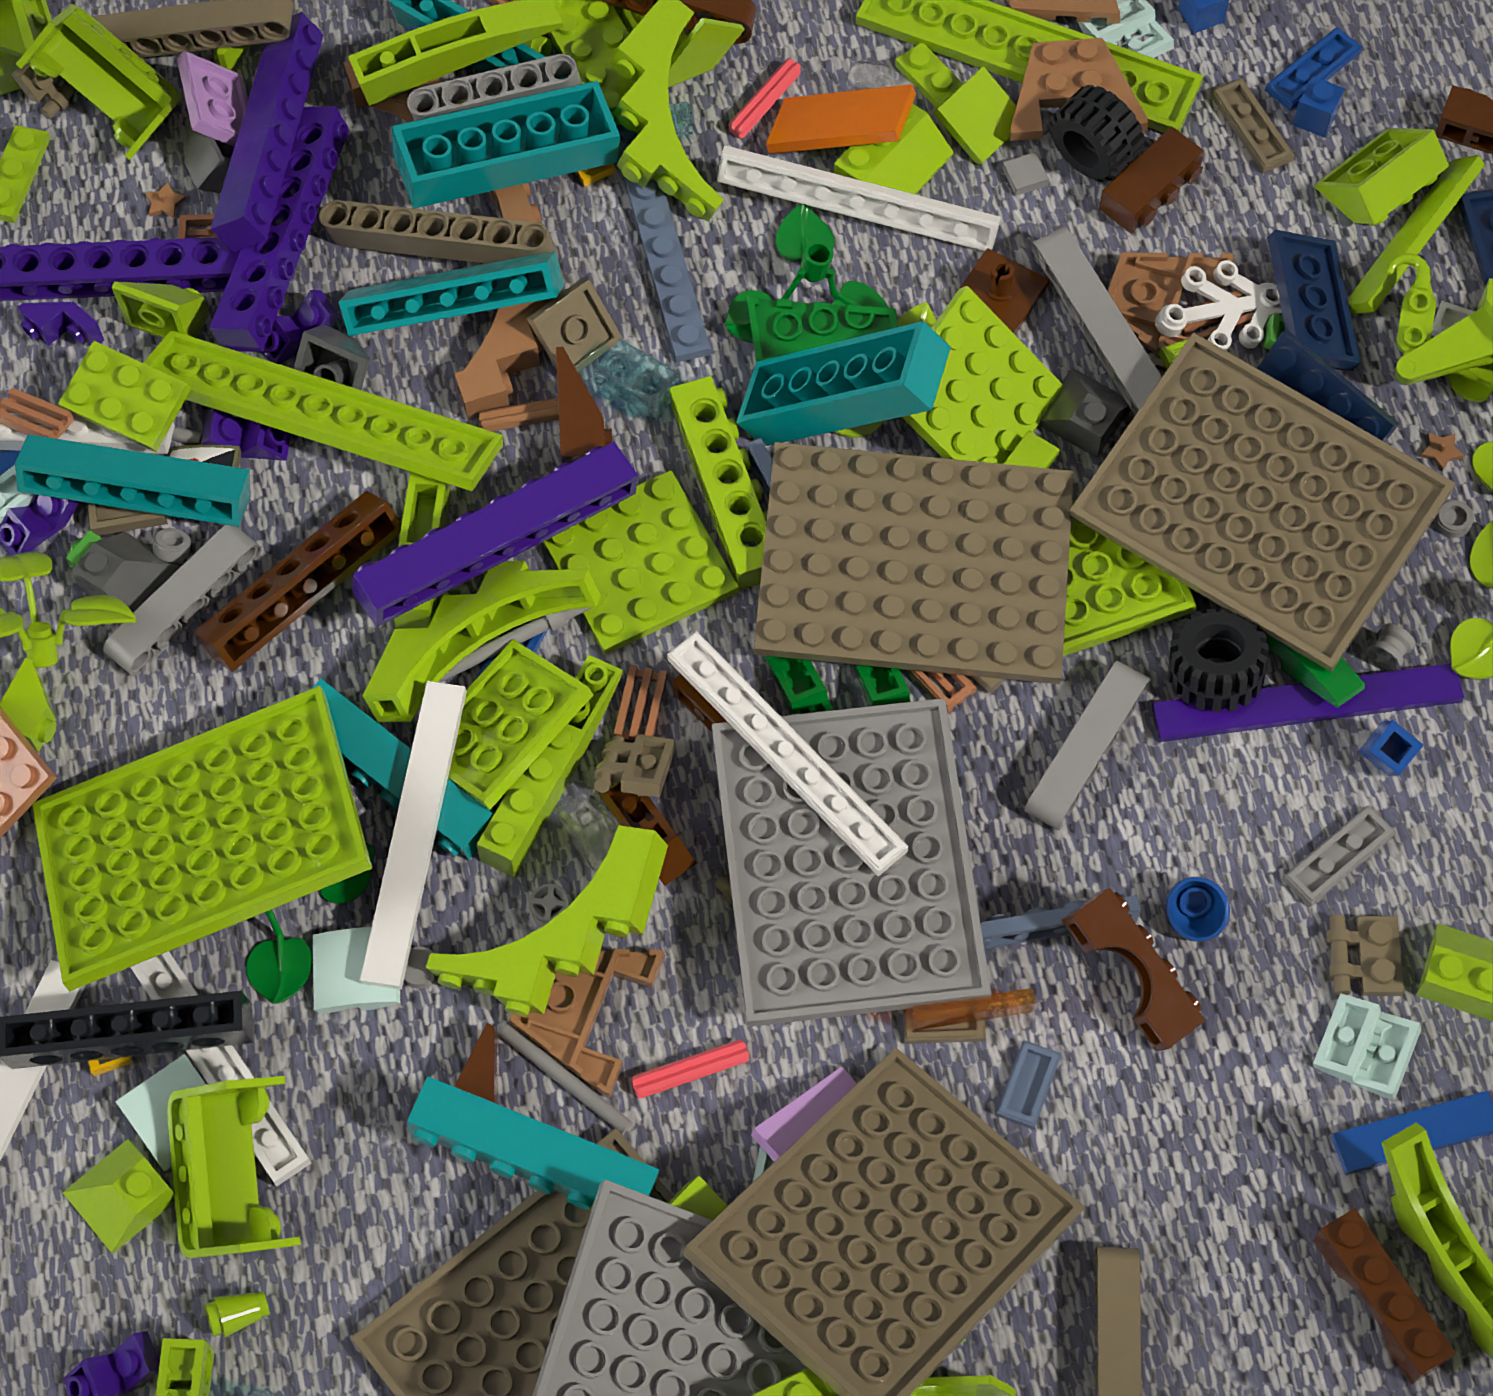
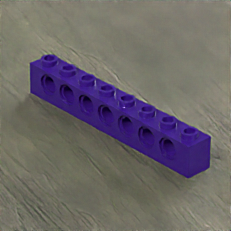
(120, 260)
(266, 268)

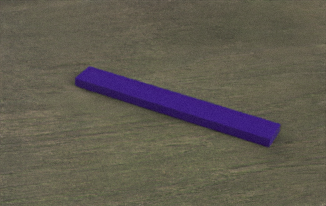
(1300, 705)

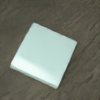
(1134, 17)
(338, 970)
(1367, 1046)
(147, 1106)

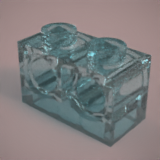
(642, 376)

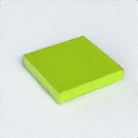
(978, 115)

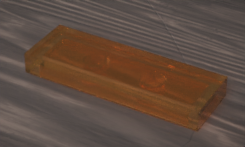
(973, 1010)

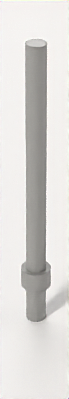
(520, 634)

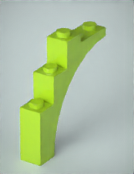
(645, 109)
(464, 623)
(571, 942)
(1435, 1223)

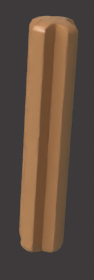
(519, 415)

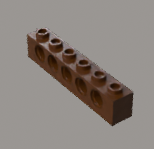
(299, 581)

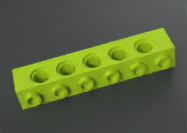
(689, 405)

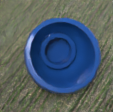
(1197, 909)

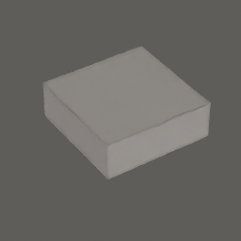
(1025, 173)

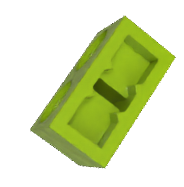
(185, 1368)

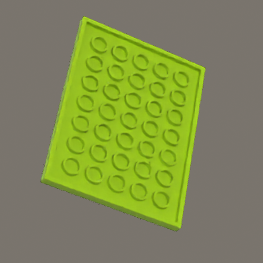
(198, 838)

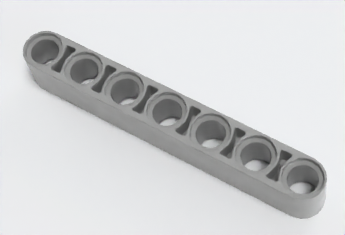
(1097, 316)

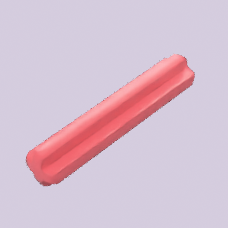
(764, 98)
(690, 1068)

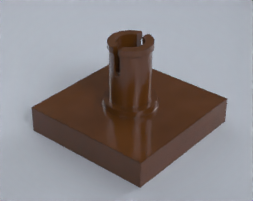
(1006, 287)

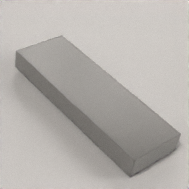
(1339, 855)

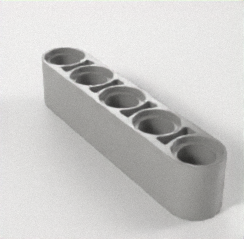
(509, 80)
(181, 597)
(1086, 744)

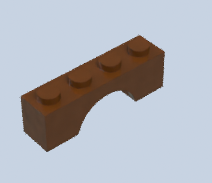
(1165, 1009)
(1404, 1322)

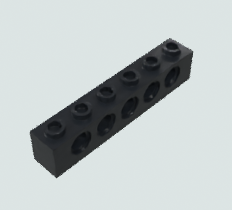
(126, 1029)

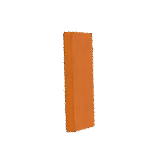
(841, 119)

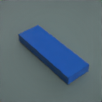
(1320, 61)

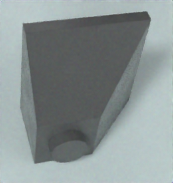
(207, 160)
(332, 356)
(1085, 413)
(122, 569)

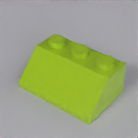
(903, 163)
(1384, 174)
(1459, 972)

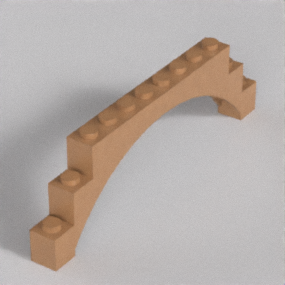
(511, 340)

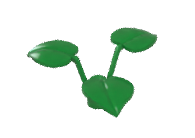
(807, 239)
(284, 966)

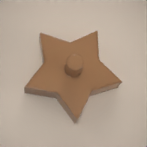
(164, 201)
(1441, 450)

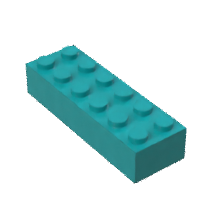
(505, 144)
(844, 384)

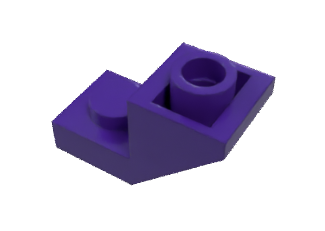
(53, 319)
(288, 330)
(254, 438)
(32, 525)
(115, 1373)

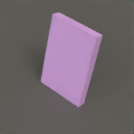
(213, 97)
(796, 1118)

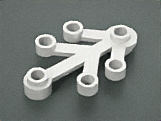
(1224, 306)

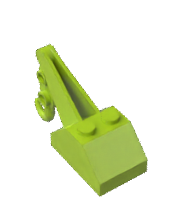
(1453, 350)

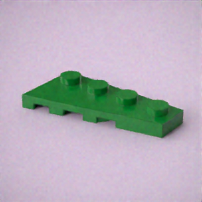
(791, 326)

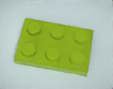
(124, 396)

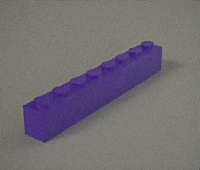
(267, 136)
(494, 533)

